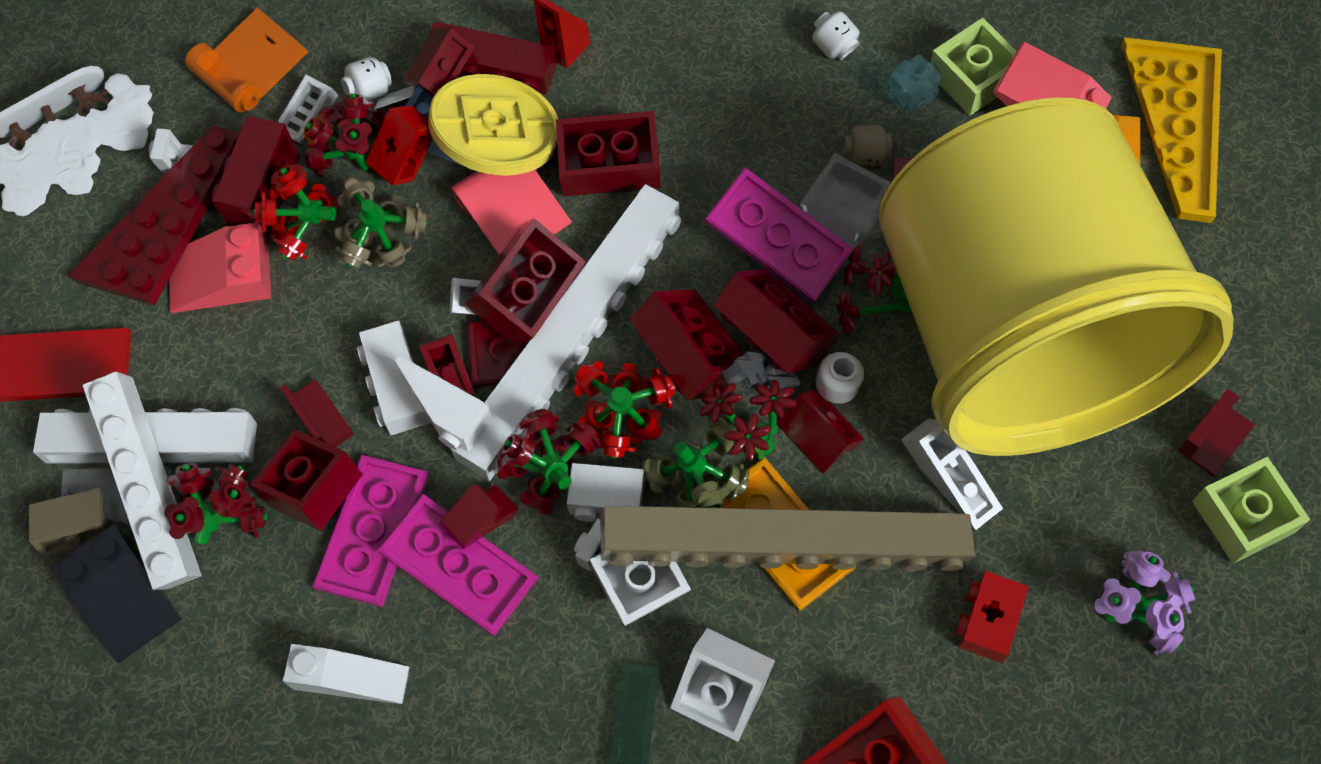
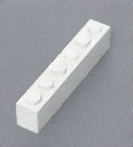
(179, 436)
(140, 479)

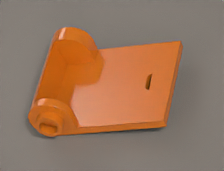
(246, 62)

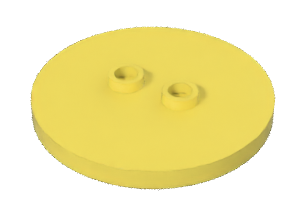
(493, 124)

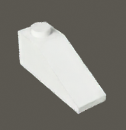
(453, 413)
(952, 472)
(344, 674)

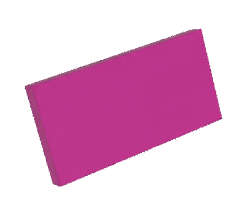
(778, 235)
(366, 519)
(473, 580)

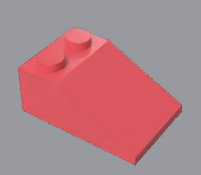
(1039, 76)
(222, 269)

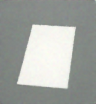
(395, 96)

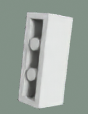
(397, 403)

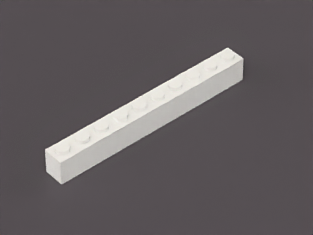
(574, 323)

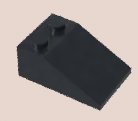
(115, 593)

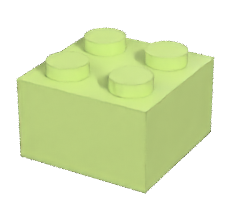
(973, 65)
(1250, 510)

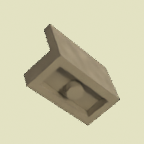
(66, 522)

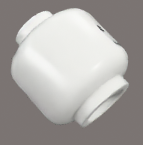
(835, 35)
(366, 78)
(839, 377)

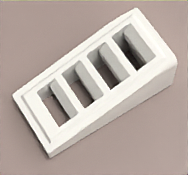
(302, 95)

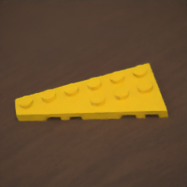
(1181, 108)

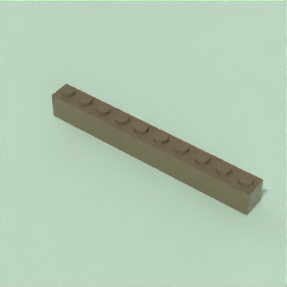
(785, 537)

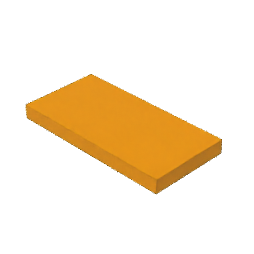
(770, 491)

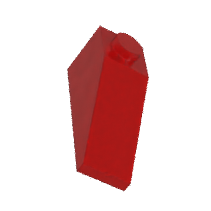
(561, 30)

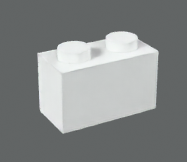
(603, 486)

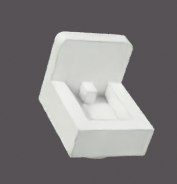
(166, 150)
(588, 546)

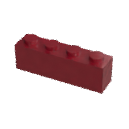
(508, 57)

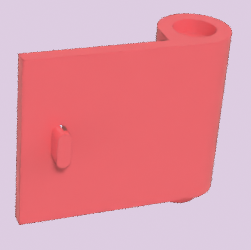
(507, 203)

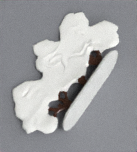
(65, 149)

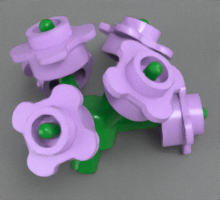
(1158, 612)

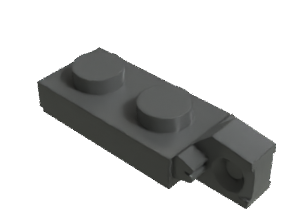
(757, 369)

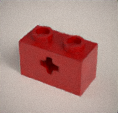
(400, 145)
(995, 637)

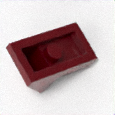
(446, 362)
(478, 514)

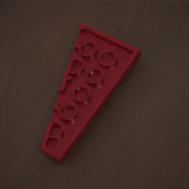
(152, 237)

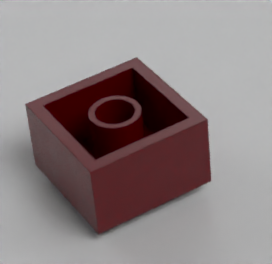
(307, 479)

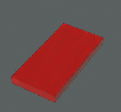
(60, 362)

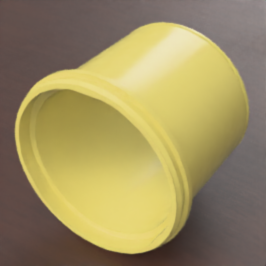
(1047, 279)

